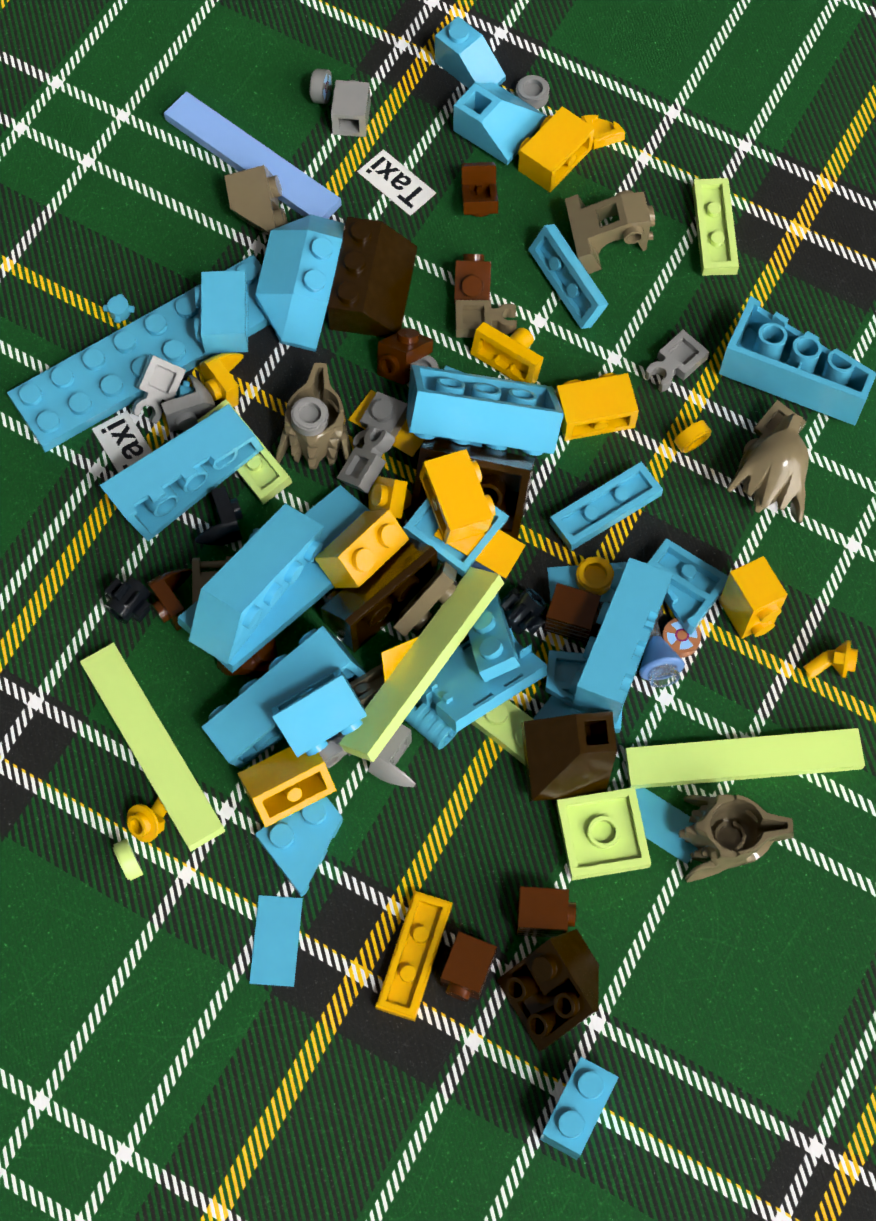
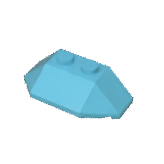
(299, 278)

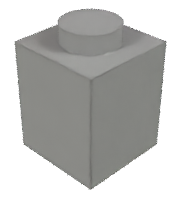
(350, 108)

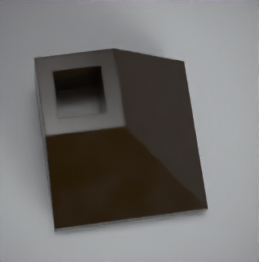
(569, 755)
(554, 988)

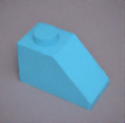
(466, 55)

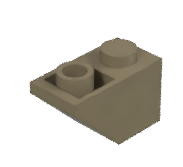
(254, 198)

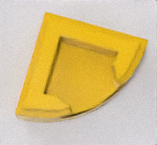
(605, 131)

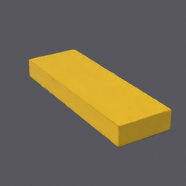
(414, 956)

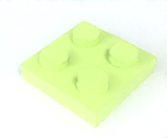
(603, 833)

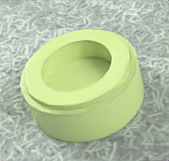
(127, 860)

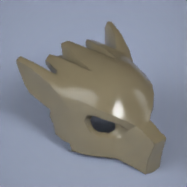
(331, 439)
(776, 469)
(730, 833)

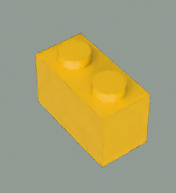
(555, 148)
(597, 406)
(457, 496)
(362, 549)
(753, 598)
(286, 784)

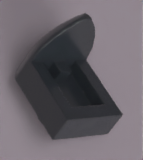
(228, 513)

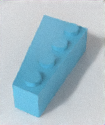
(795, 365)
(182, 471)
(253, 582)
(621, 639)
(246, 724)

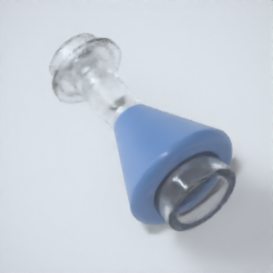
(660, 662)

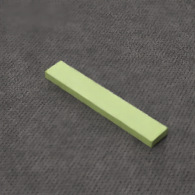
(422, 663)
(152, 747)
(744, 758)

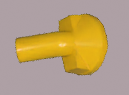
(842, 659)
(146, 822)

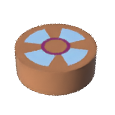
(680, 640)

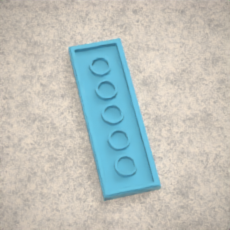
(335, 513)

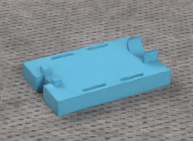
(463, 694)

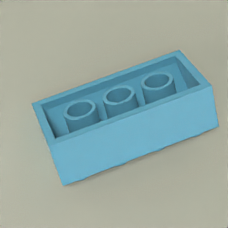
(483, 410)

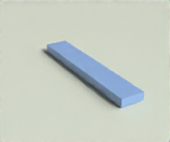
(245, 152)

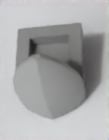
(186, 410)
(384, 764)

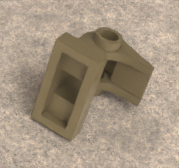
(589, 235)

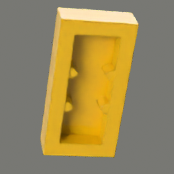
(506, 353)

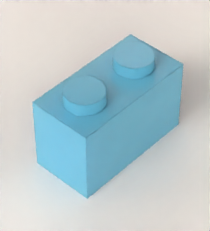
(223, 311)
(319, 714)
(579, 1108)

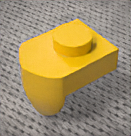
(219, 380)
(389, 494)

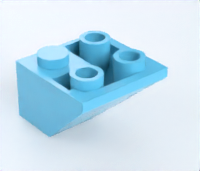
(495, 120)

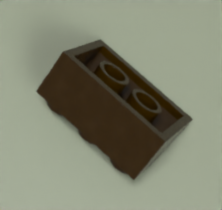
(371, 279)
(504, 478)
(363, 611)

